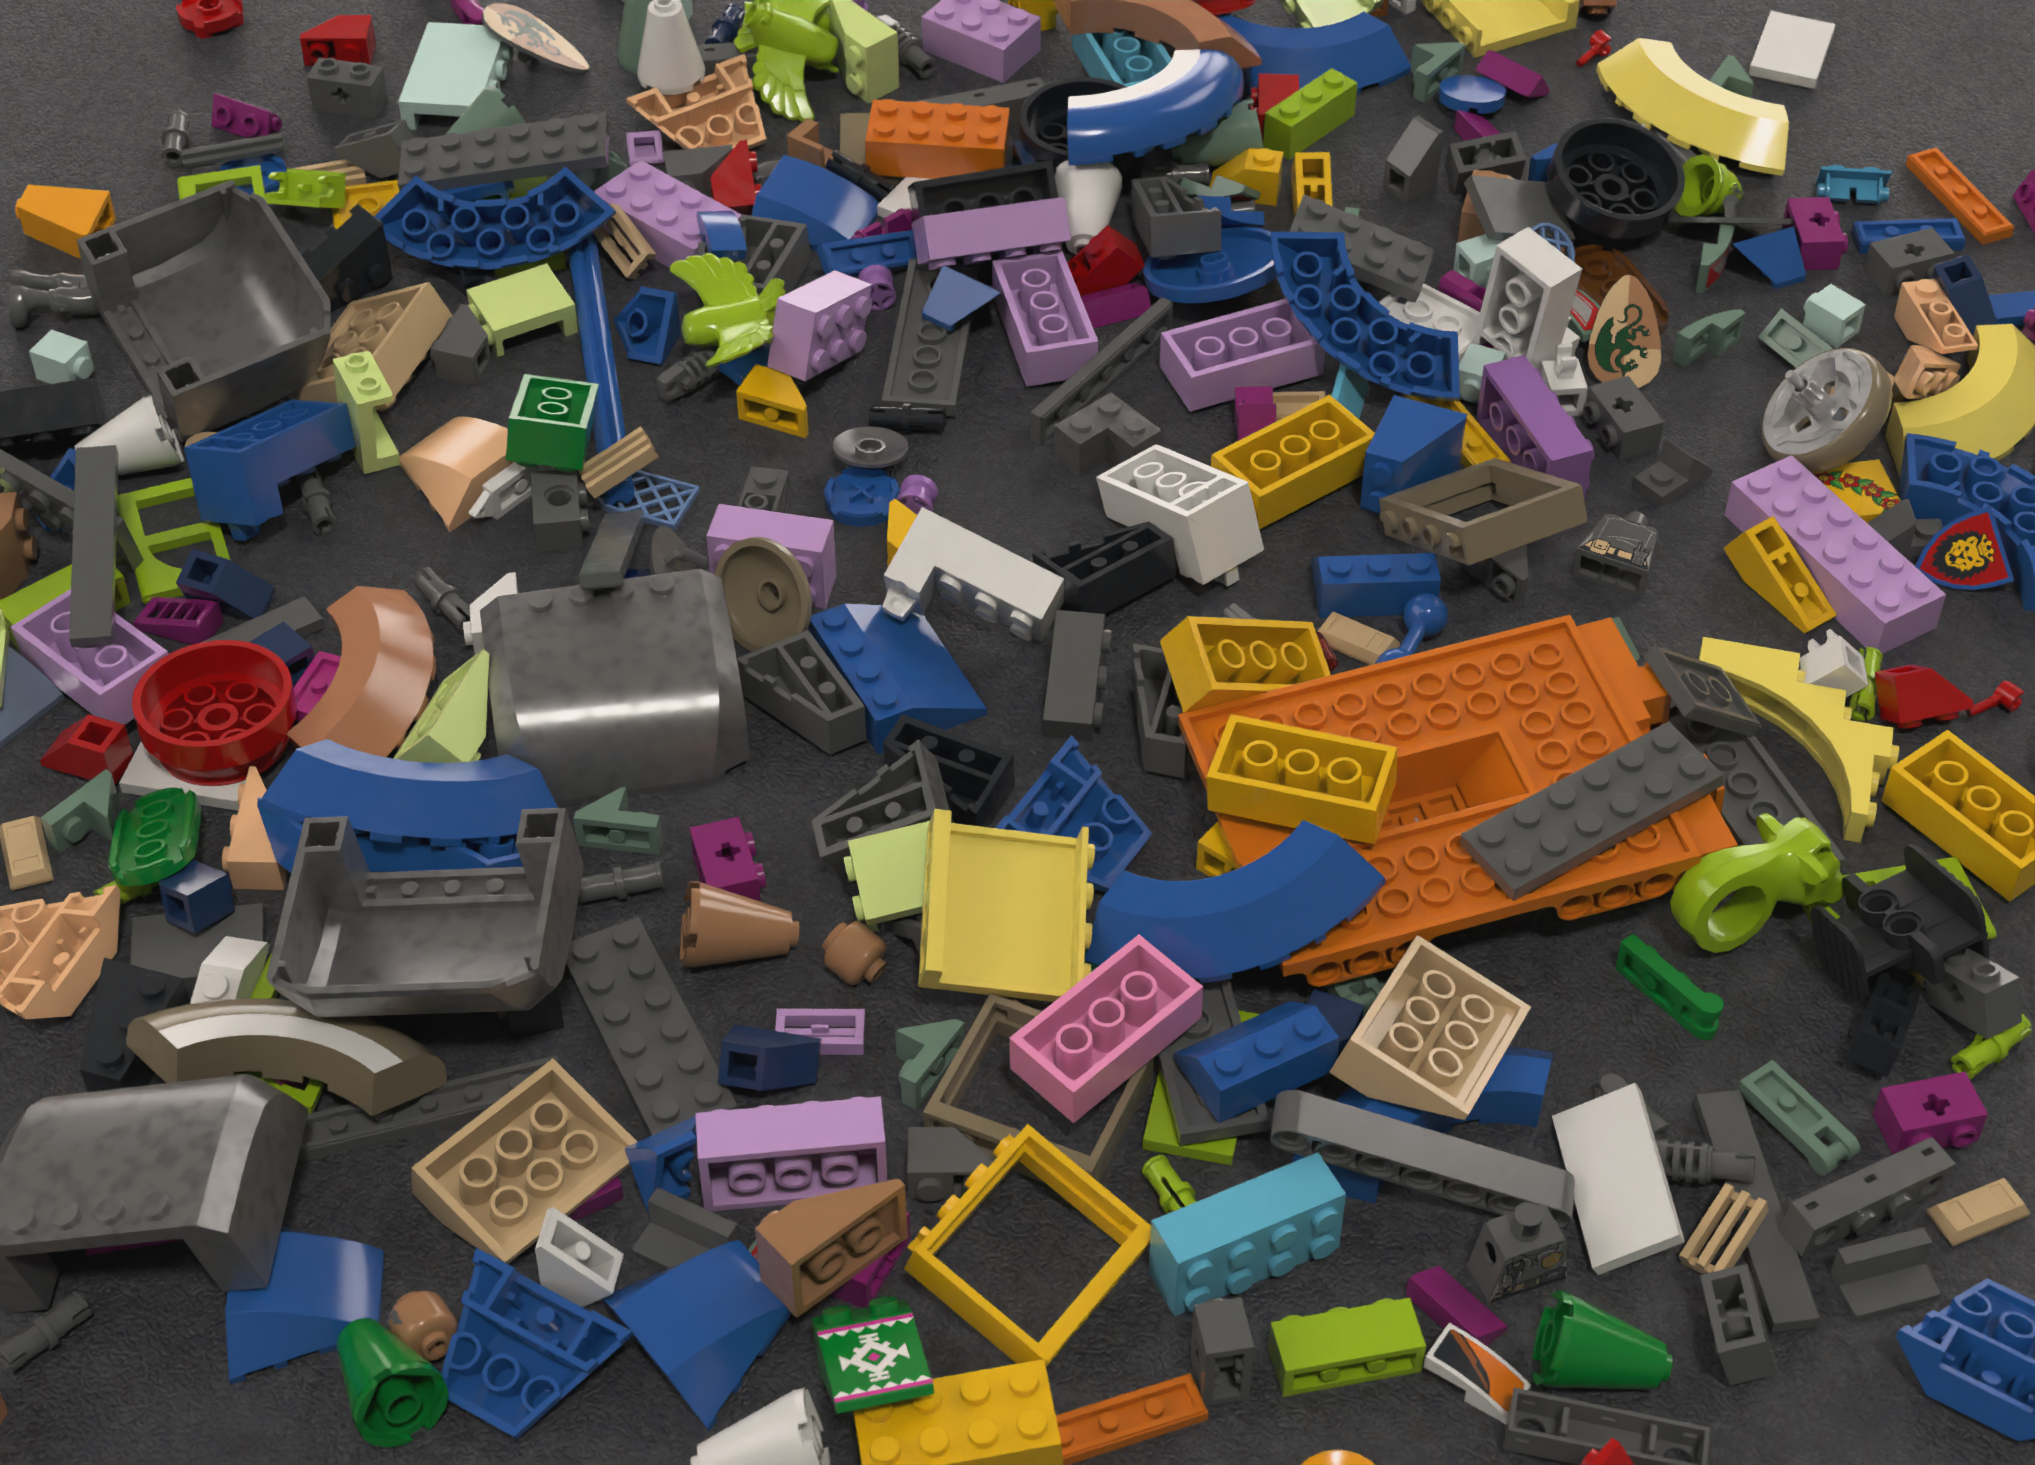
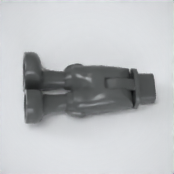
(59, 292)

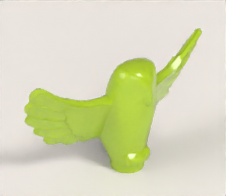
(785, 43)
(732, 312)

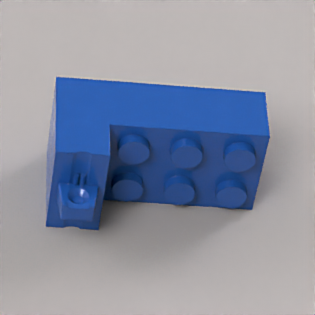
(245, 464)

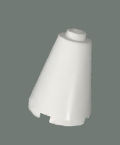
(669, 50)
(1089, 197)
(140, 438)
(774, 1435)

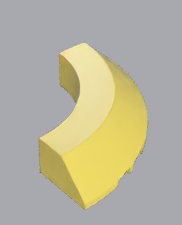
(1694, 111)
(1986, 408)

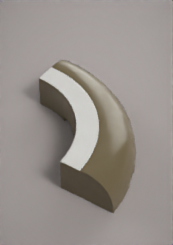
(352, 1054)

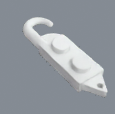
(505, 491)

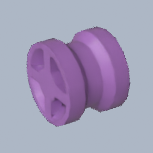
(884, 294)
(918, 492)

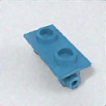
(1867, 183)

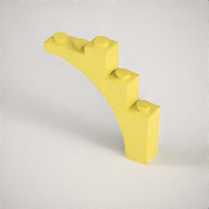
(1816, 716)

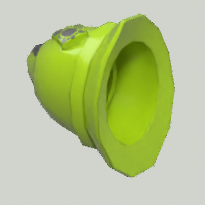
(1706, 187)

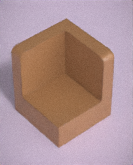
(804, 144)

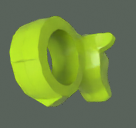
(1788, 868)

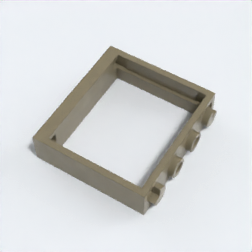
(1537, 509)
(987, 1134)

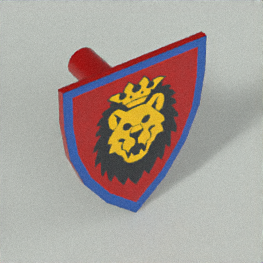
(1967, 554)

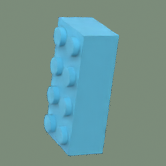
(1120, 56)
(1246, 1234)

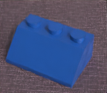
(1372, 583)
(1260, 1058)

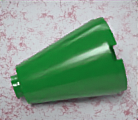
(1595, 1349)
(388, 1384)

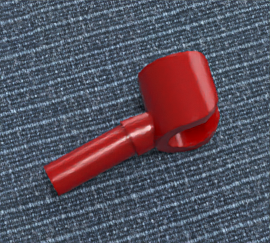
(1598, 44)
(2005, 694)

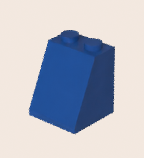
(1410, 448)

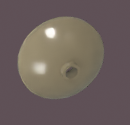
(764, 592)

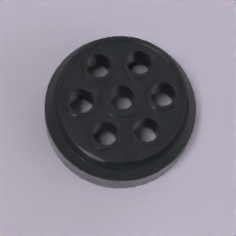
(1045, 122)
(1614, 181)

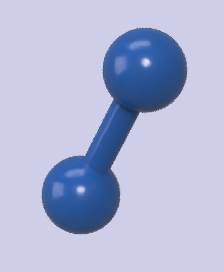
(1424, 617)

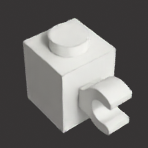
(1566, 379)
(1834, 665)

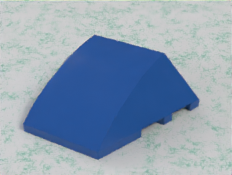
(815, 197)
(1076, 797)
(310, 1297)
(703, 1323)
(521, 1347)
(1979, 1357)

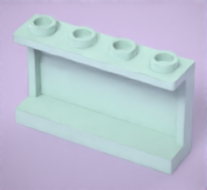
(452, 70)

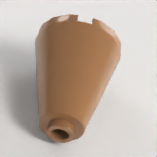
(732, 928)

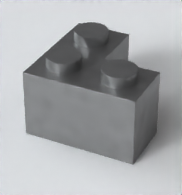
(1102, 434)

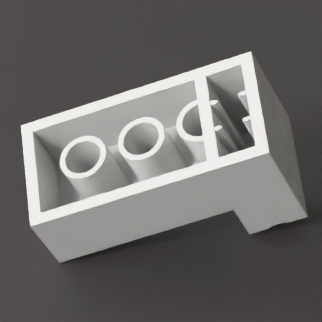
(1528, 299)
(1193, 503)
(971, 572)

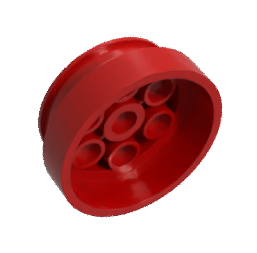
(215, 711)

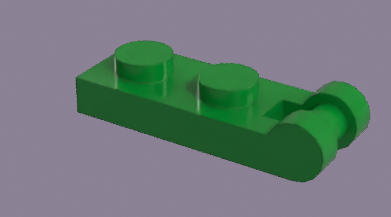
(1669, 988)

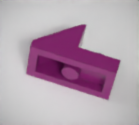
(1253, 409)

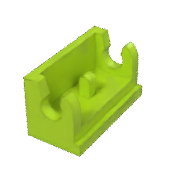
(308, 188)

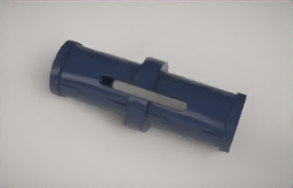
(726, 28)

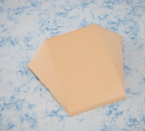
(711, 114)
(455, 465)
(55, 951)

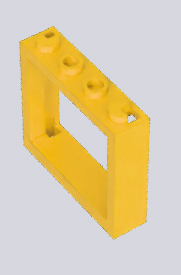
(1074, 1186)

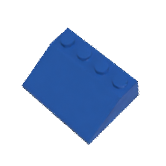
(895, 668)

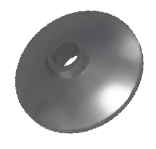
(870, 447)

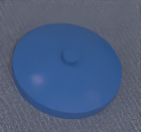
(1217, 275)

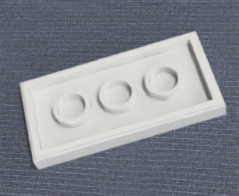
(1618, 1179)

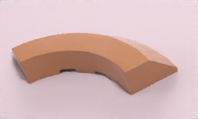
(1172, 21)
(379, 675)

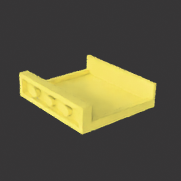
(1502, 23)
(1004, 910)

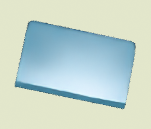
(1350, 390)

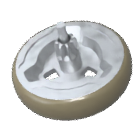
(1834, 435)

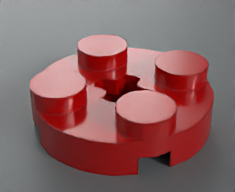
(210, 16)

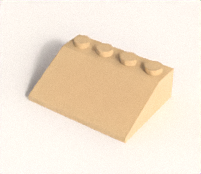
(393, 328)
(1431, 1035)
(517, 1159)

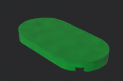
(155, 837)

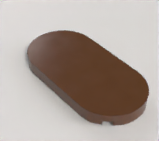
(1604, 268)

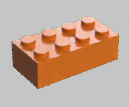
(935, 138)

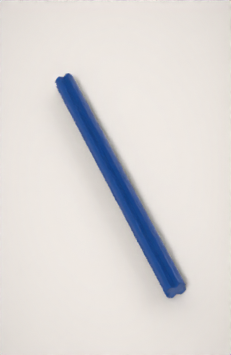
(598, 354)

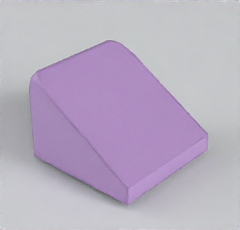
(645, 147)

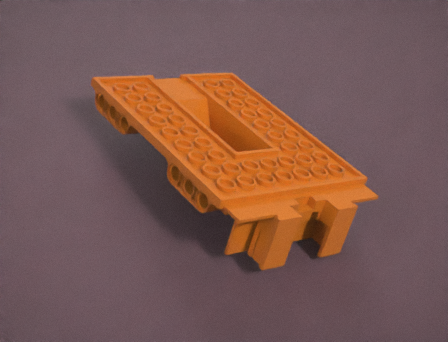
(1472, 738)

